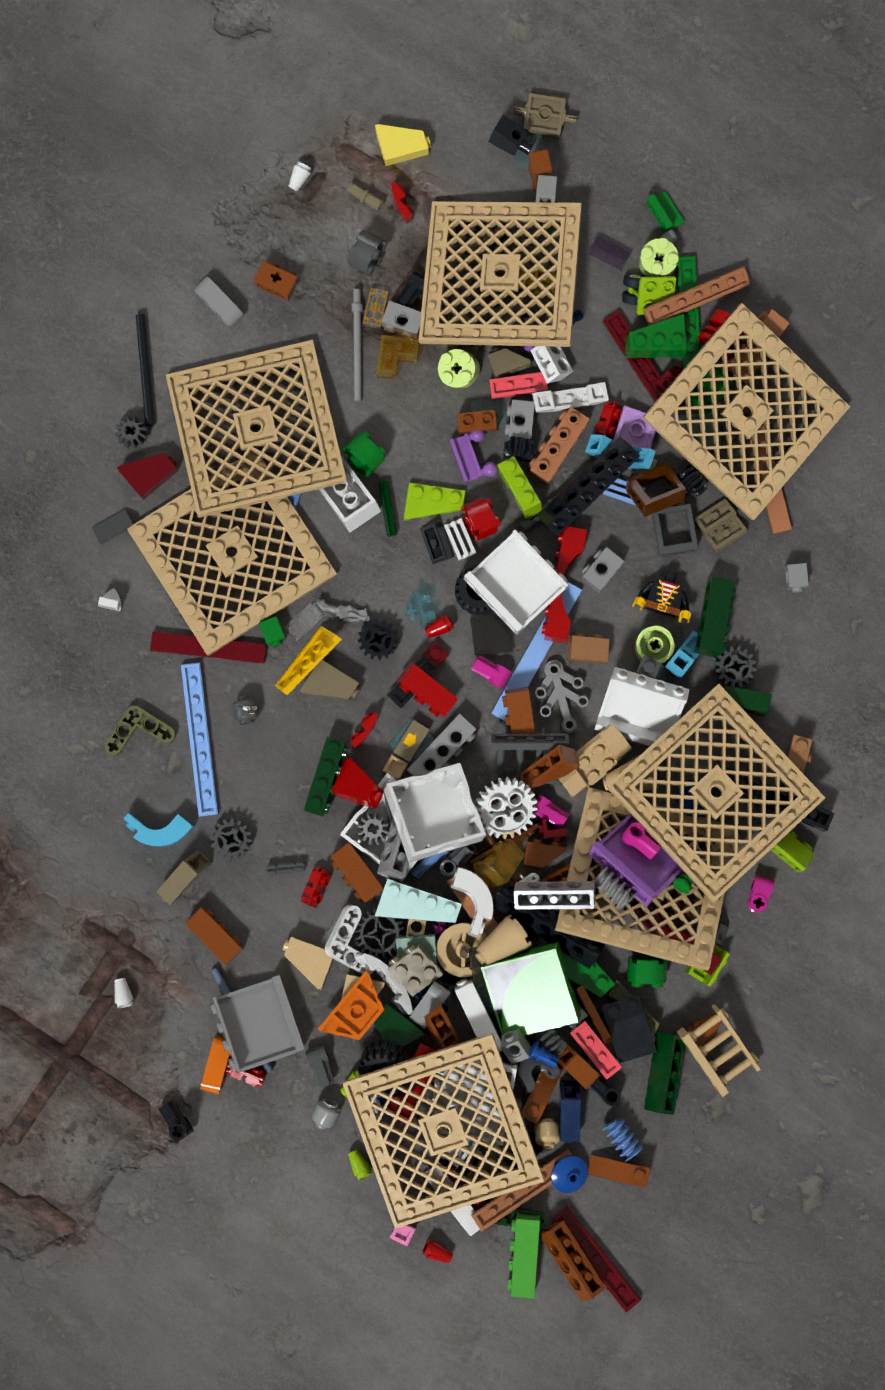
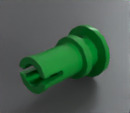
(683, 883)

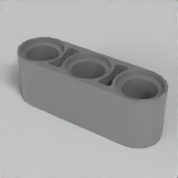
(218, 302)
(433, 998)

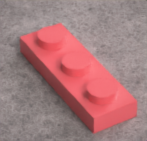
(517, 385)
(596, 1050)

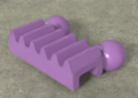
(466, 457)

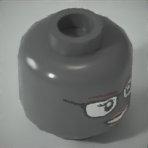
(245, 710)

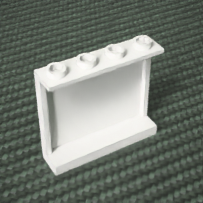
(516, 582)
(640, 706)

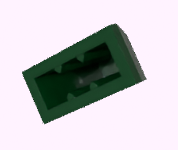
(749, 700)
(396, 1027)

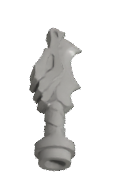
(347, 613)

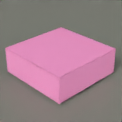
(403, 1234)

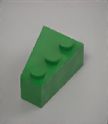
(658, 340)
(592, 979)

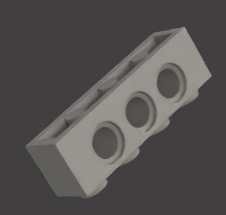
(458, 725)
(394, 859)
(555, 895)

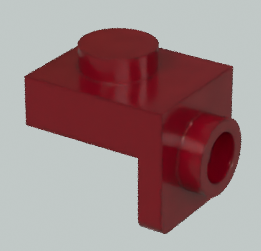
(669, 376)
(555, 835)

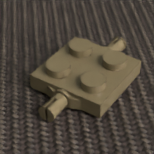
(544, 114)

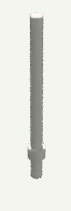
(357, 309)

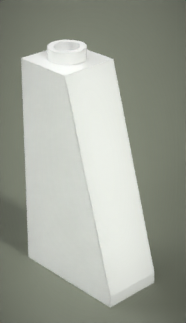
(476, 1010)

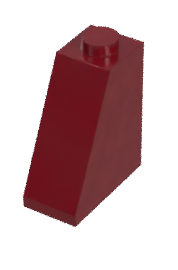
(148, 473)

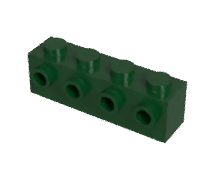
(715, 616)
(324, 777)
(664, 1073)

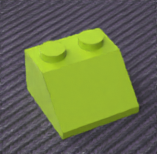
(794, 852)

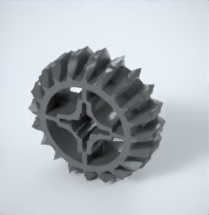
(383, 950)

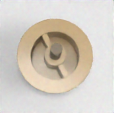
(453, 948)

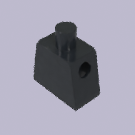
(510, 137)

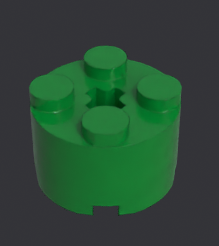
(364, 454)
(647, 970)

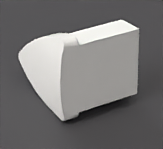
(110, 600)

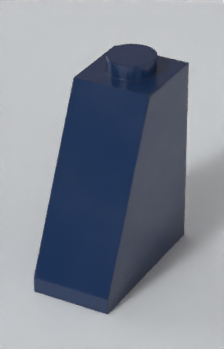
(569, 1111)

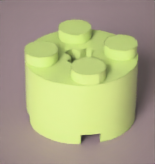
(662, 250)
(453, 359)
(661, 637)

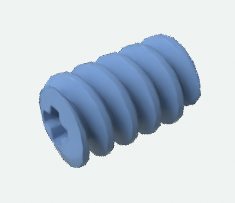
(623, 1138)

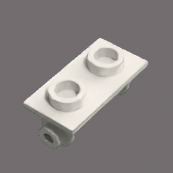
(533, 877)

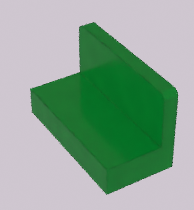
(664, 211)

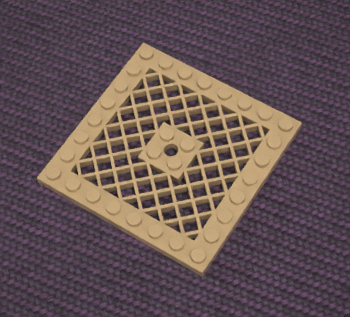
(487, 332)
(232, 370)
(796, 370)
(275, 601)
(756, 740)
(623, 936)
(455, 1196)

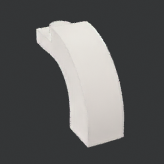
(480, 895)

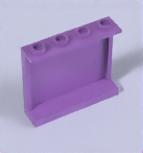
(643, 875)

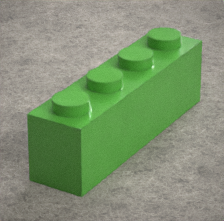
(524, 1255)

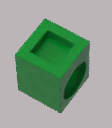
(272, 632)

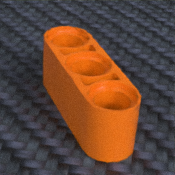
(215, 1067)

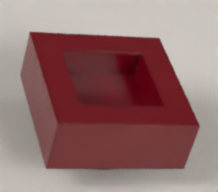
(435, 655)

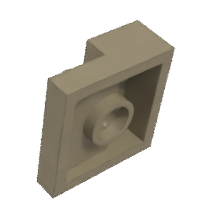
(414, 968)

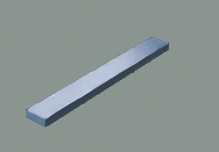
(534, 654)
(199, 739)

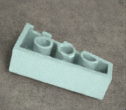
(414, 904)

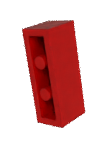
(426, 690)

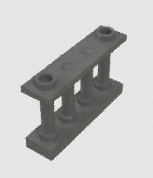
(520, 743)

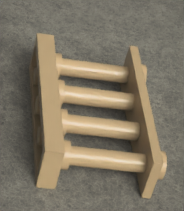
(700, 1052)

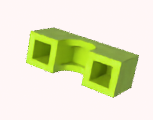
(520, 487)

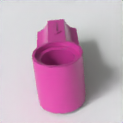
(494, 673)
(550, 812)
(641, 840)

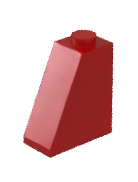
(357, 786)

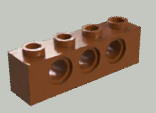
(572, 1261)

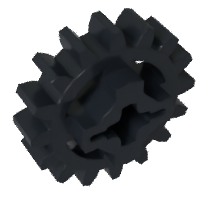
(374, 632)

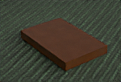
(594, 1016)

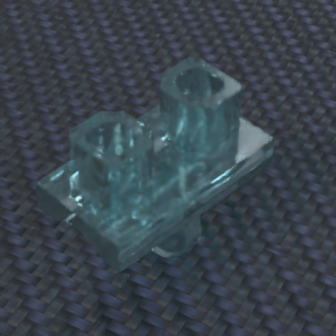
(419, 600)

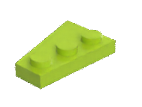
(431, 500)

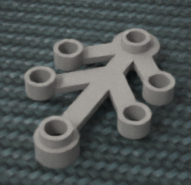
(560, 693)

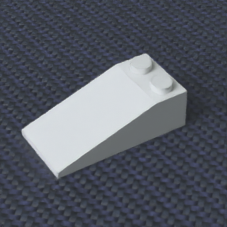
(350, 500)

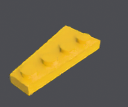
(314, 651)

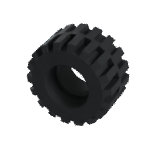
(466, 602)
(379, 1054)

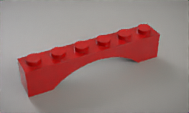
(558, 622)

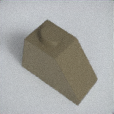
(506, 362)

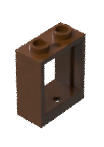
(658, 503)

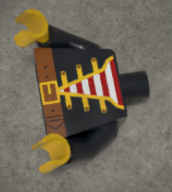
(664, 597)

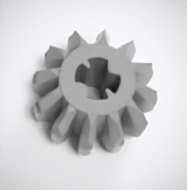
(369, 834)

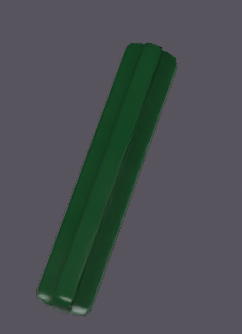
(387, 508)

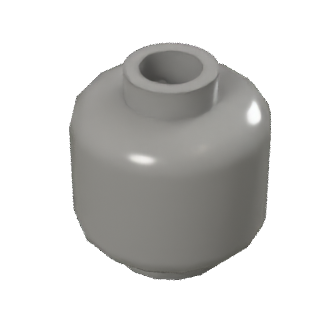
(326, 1114)

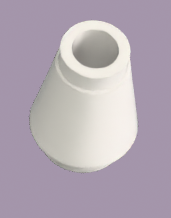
(299, 176)
(123, 995)

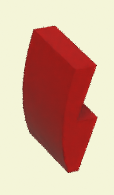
(399, 198)
(368, 724)

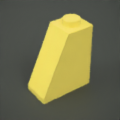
(401, 144)

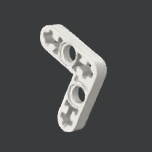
(342, 942)

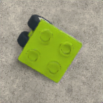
(647, 290)

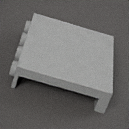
(257, 1025)

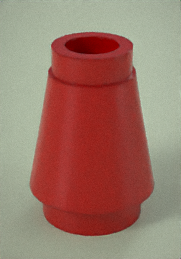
(439, 626)
(437, 1252)

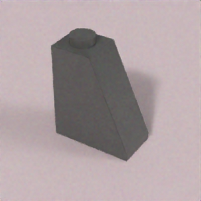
(653, 670)

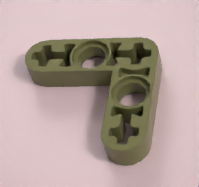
(139, 722)

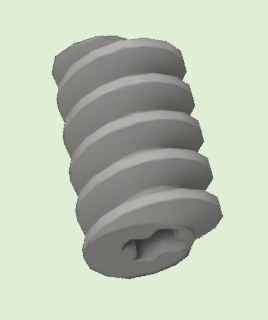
(613, 889)

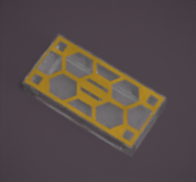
(375, 308)

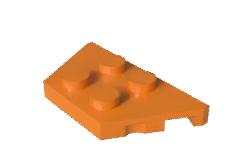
(355, 1011)

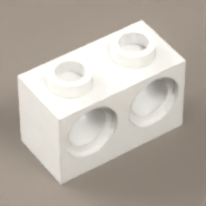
(551, 362)

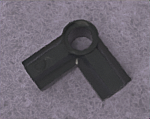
(178, 1125)

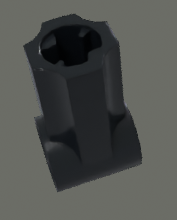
(412, 290)
(602, 1087)

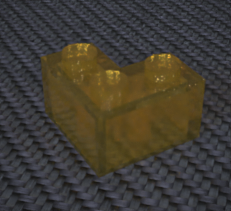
(393, 350)
(500, 864)

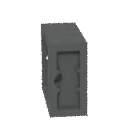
(677, 549)

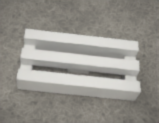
(466, 554)

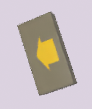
(411, 741)

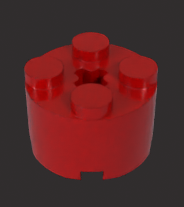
(480, 518)

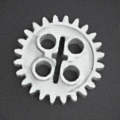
(503, 792)

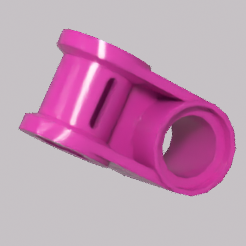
(760, 889)

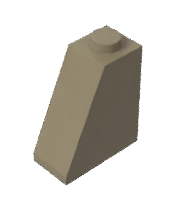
(330, 683)
(183, 877)

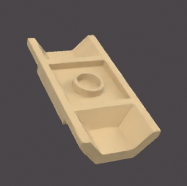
(596, 760)

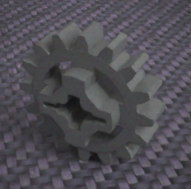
(733, 658)
(226, 847)

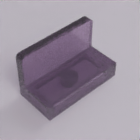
(609, 253)

